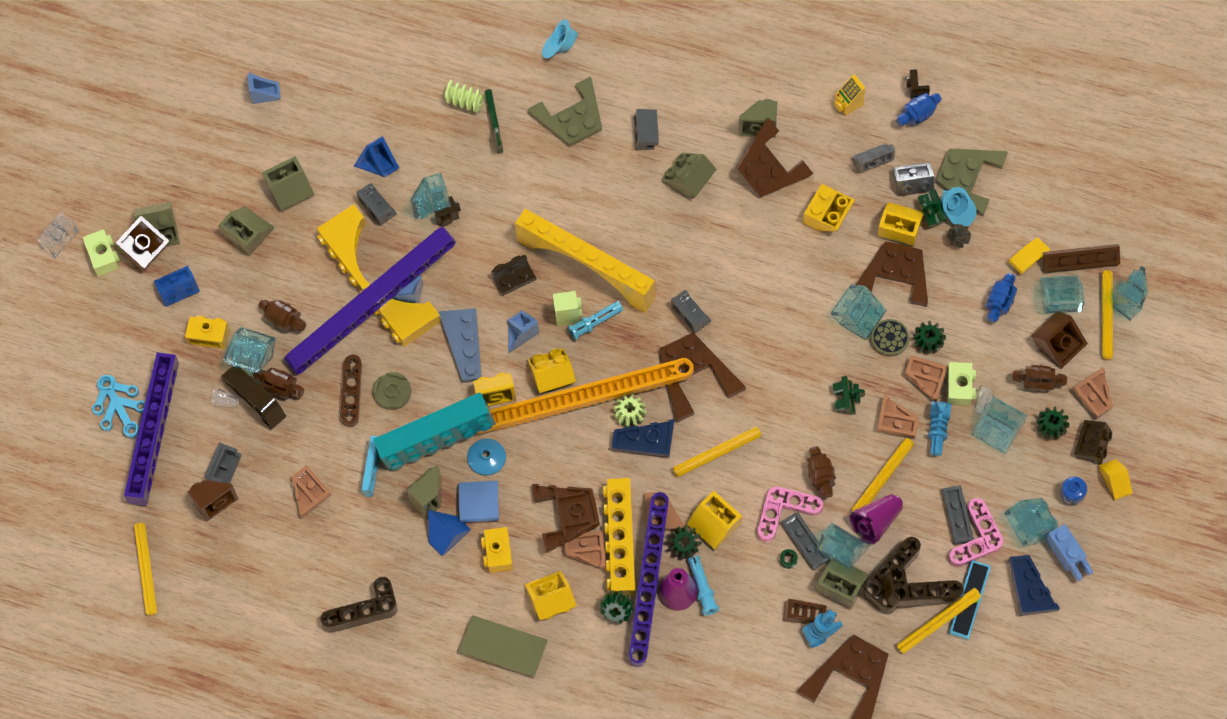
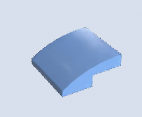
(478, 501)

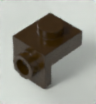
(913, 85)
(449, 214)

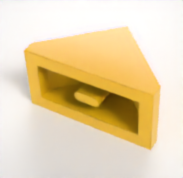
(1116, 478)

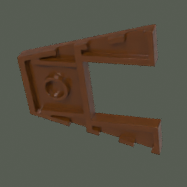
(702, 358)
(860, 663)

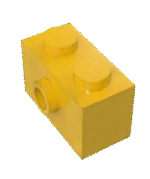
(207, 332)
(498, 550)

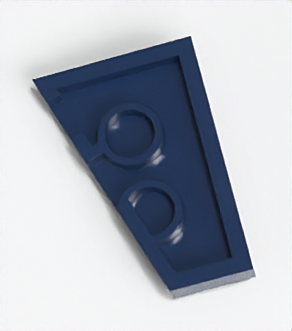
(647, 439)
(1029, 588)

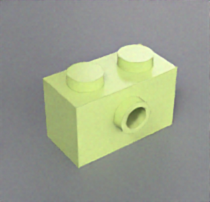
(567, 308)

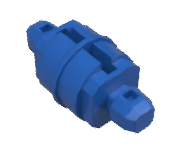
(919, 109)
(1001, 297)

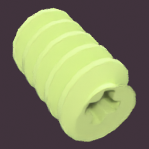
(463, 97)

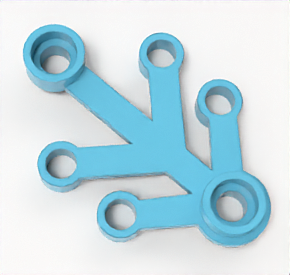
(117, 403)

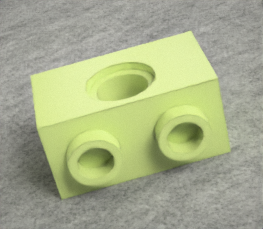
(95, 244)
(957, 373)

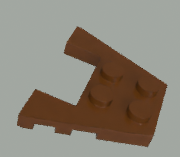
(763, 169)
(900, 265)
(575, 509)

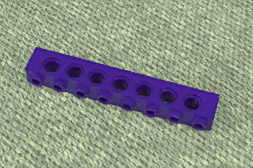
(151, 429)

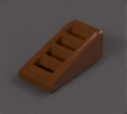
(797, 604)

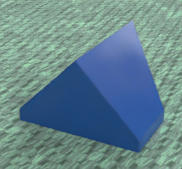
(377, 158)
(445, 531)

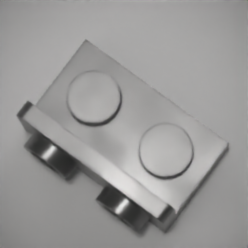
(874, 157)
(914, 179)

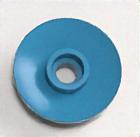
(486, 465)

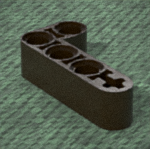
(254, 395)
(876, 580)
(923, 589)
(358, 609)

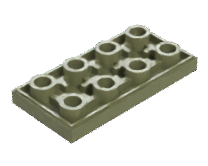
(503, 646)

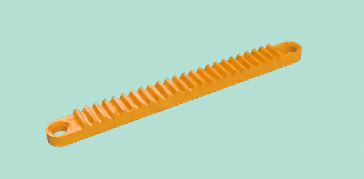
(589, 394)

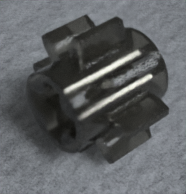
(959, 235)

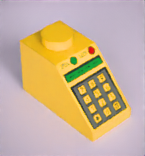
(850, 96)

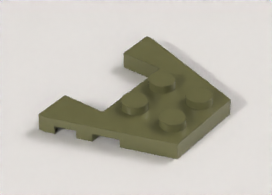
(576, 121)
(962, 169)

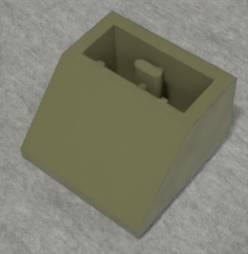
(689, 173)
(288, 183)
(162, 218)
(245, 229)
(427, 491)
(842, 583)

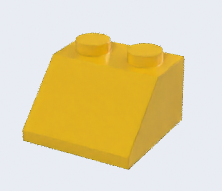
(496, 389)
(550, 595)

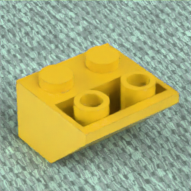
(827, 209)
(900, 223)
(551, 370)
(715, 520)

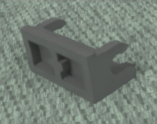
(645, 129)
(375, 204)
(689, 311)
(223, 464)

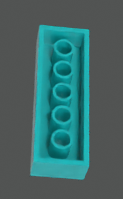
(434, 431)

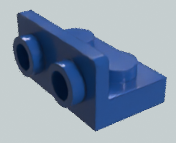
(176, 286)

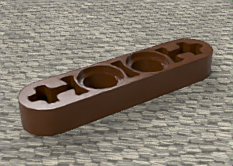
(351, 390)

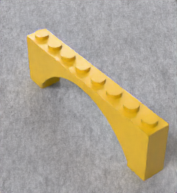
(539, 233)
(403, 318)

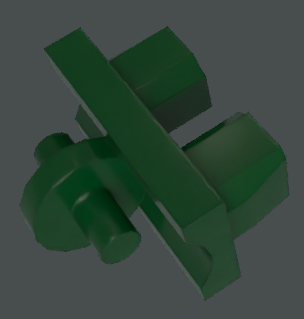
(932, 208)
(850, 392)

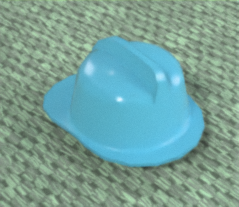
(560, 40)
(958, 206)

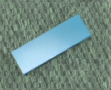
(370, 469)

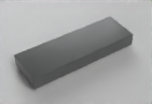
(957, 515)
(804, 540)

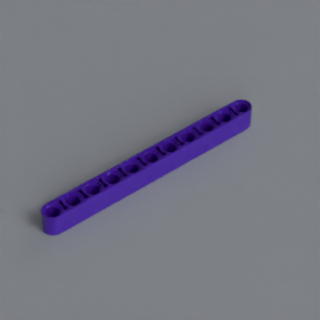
(369, 300)

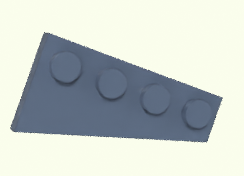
(463, 339)

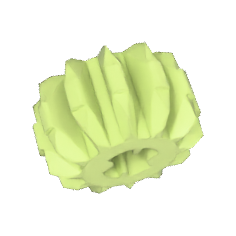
(629, 403)

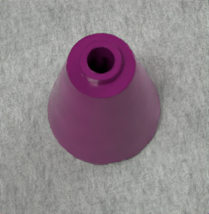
(876, 517)
(678, 590)

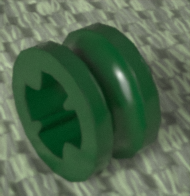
(787, 565)

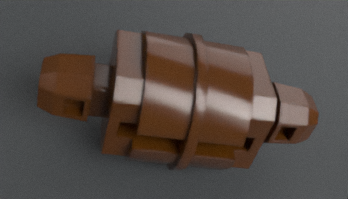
(282, 315)
(1039, 377)
(279, 383)
(821, 472)

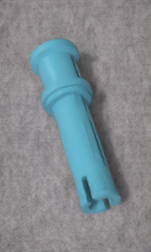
(585, 322)
(705, 594)

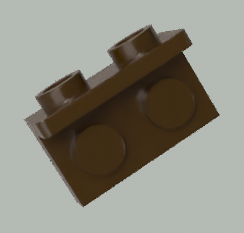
(513, 274)
(1093, 441)

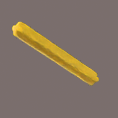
(1107, 315)
(716, 451)
(884, 474)
(145, 569)
(939, 620)

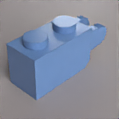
(1068, 551)

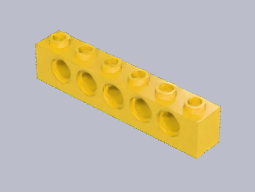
(619, 488)

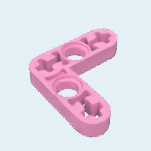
(777, 506)
(983, 541)

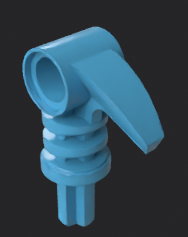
(939, 418)
(821, 628)

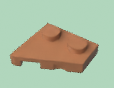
(926, 375)
(1095, 393)
(896, 419)
(308, 490)
(672, 520)
(587, 549)

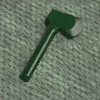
(494, 120)

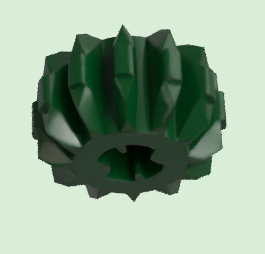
(923, 333)
(1049, 428)
(680, 536)
(616, 607)

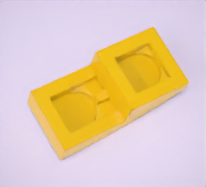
(1028, 255)

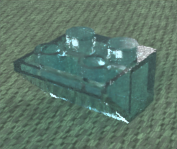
(430, 196)
(1062, 294)
(1132, 294)
(858, 311)
(250, 350)
(999, 425)
(1031, 520)
(842, 545)

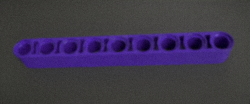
(648, 588)

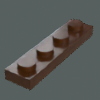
(1081, 258)

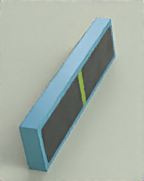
(964, 620)

